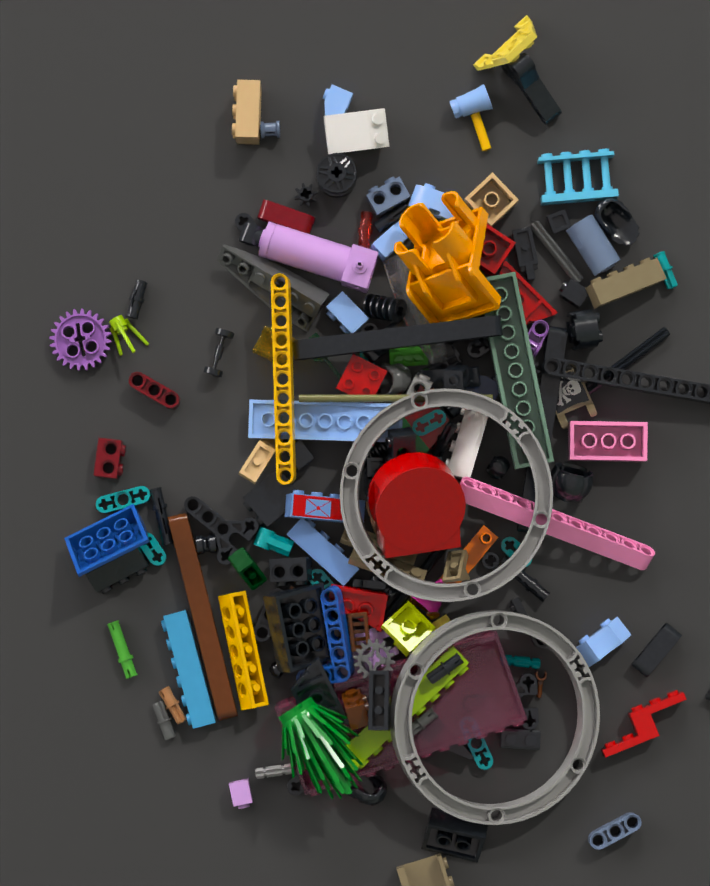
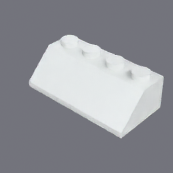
(467, 443)

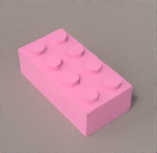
(607, 441)

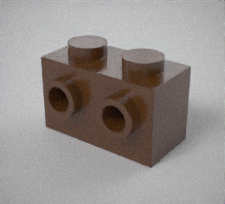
(356, 708)

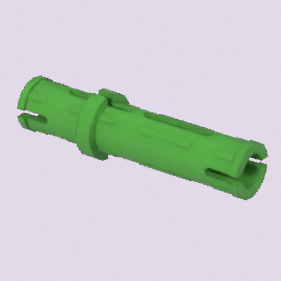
(122, 649)

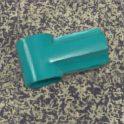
(270, 540)

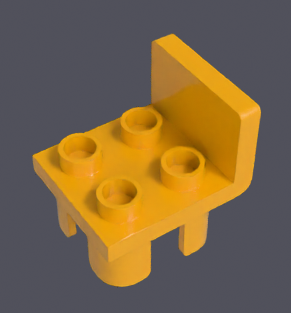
(446, 261)

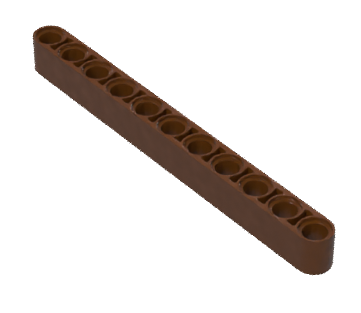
(203, 616)

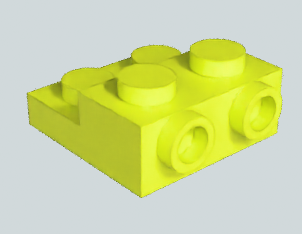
(408, 628)

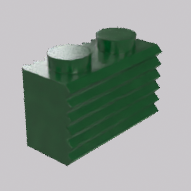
(247, 568)

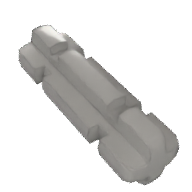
(272, 771)

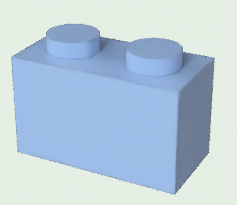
(346, 313)

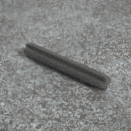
(556, 252)

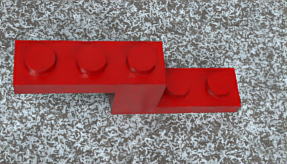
(643, 723)

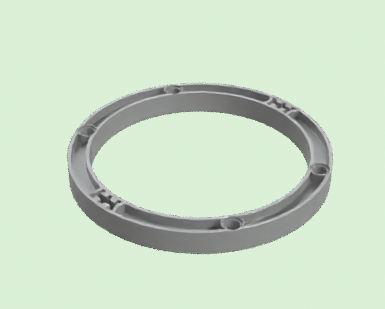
(351, 508)
(582, 746)

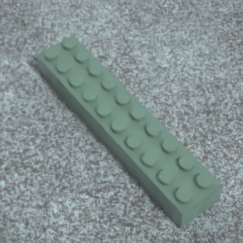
(516, 369)

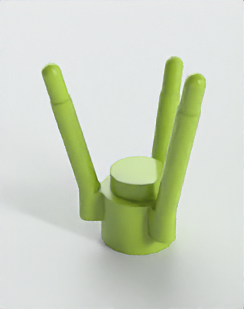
(119, 326)

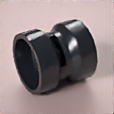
(201, 544)

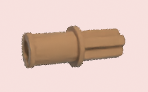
(172, 704)

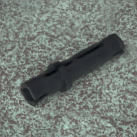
(157, 495)
(530, 583)

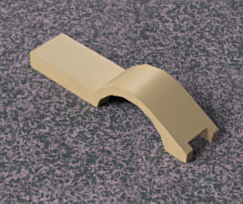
(258, 459)

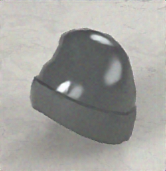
(396, 380)

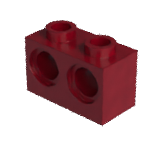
(104, 458)

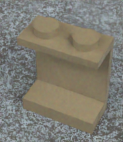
(425, 872)

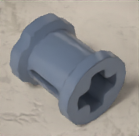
(270, 129)

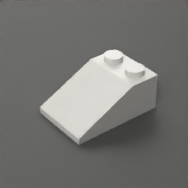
(356, 131)

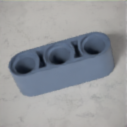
(624, 830)

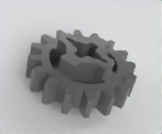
(366, 658)

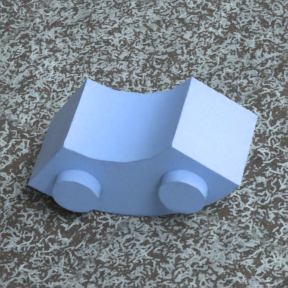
(432, 200)
(603, 641)

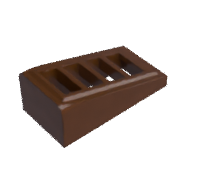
(351, 616)

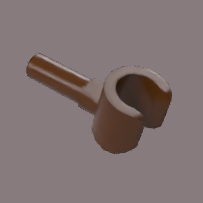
(540, 683)

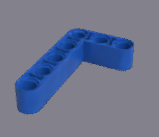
(334, 642)

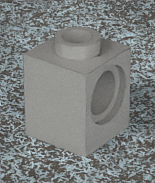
(419, 379)

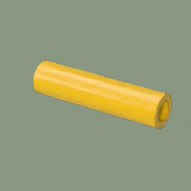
(481, 132)

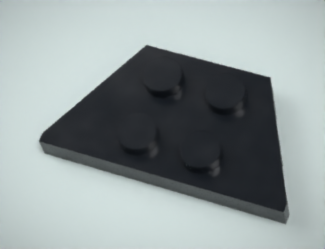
(316, 684)

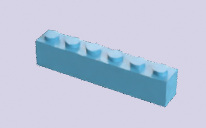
(189, 668)

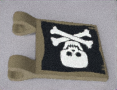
(569, 400)

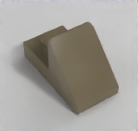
(456, 566)

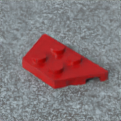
(533, 304)

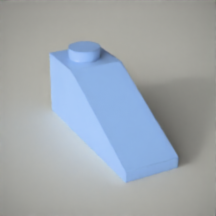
(336, 100)

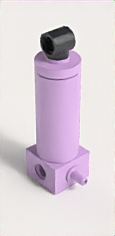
(307, 252)

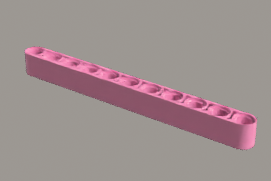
(560, 526)

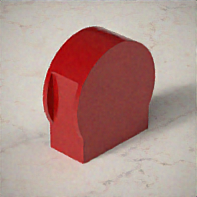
(416, 505)

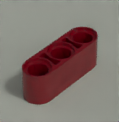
(285, 216)
(145, 387)

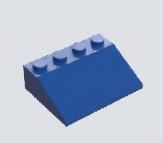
(107, 540)

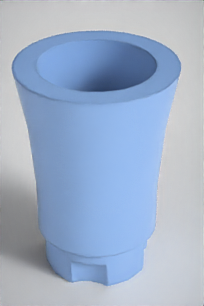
(471, 102)

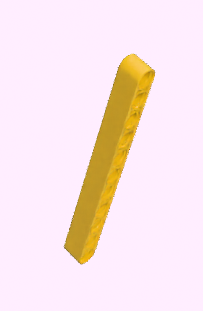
(278, 370)

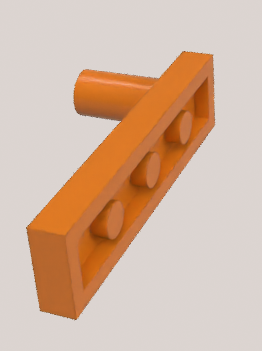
(478, 547)

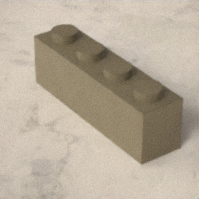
(625, 283)

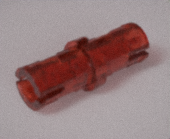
(365, 229)

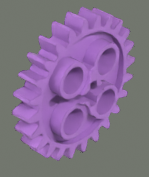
(64, 343)

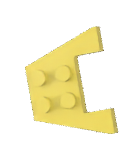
(512, 48)

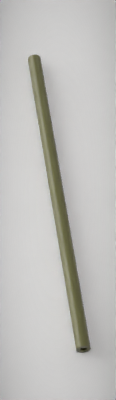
(360, 398)

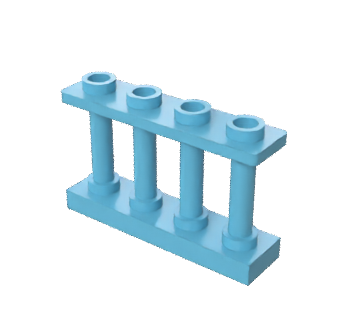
(569, 194)

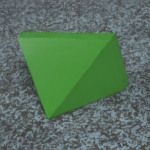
(408, 356)

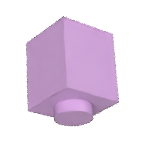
(241, 793)

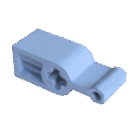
(385, 243)

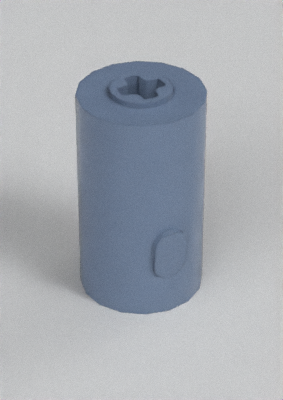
(593, 245)

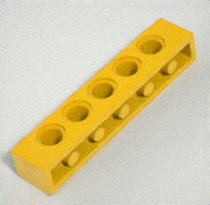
(243, 650)

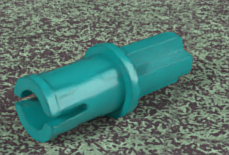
(670, 282)

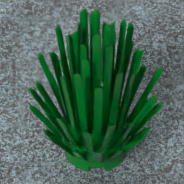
(313, 737)

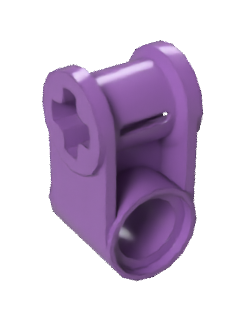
(536, 340)

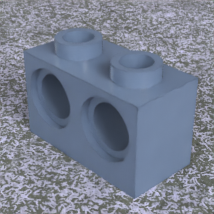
(391, 201)

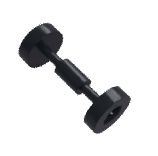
(219, 351)

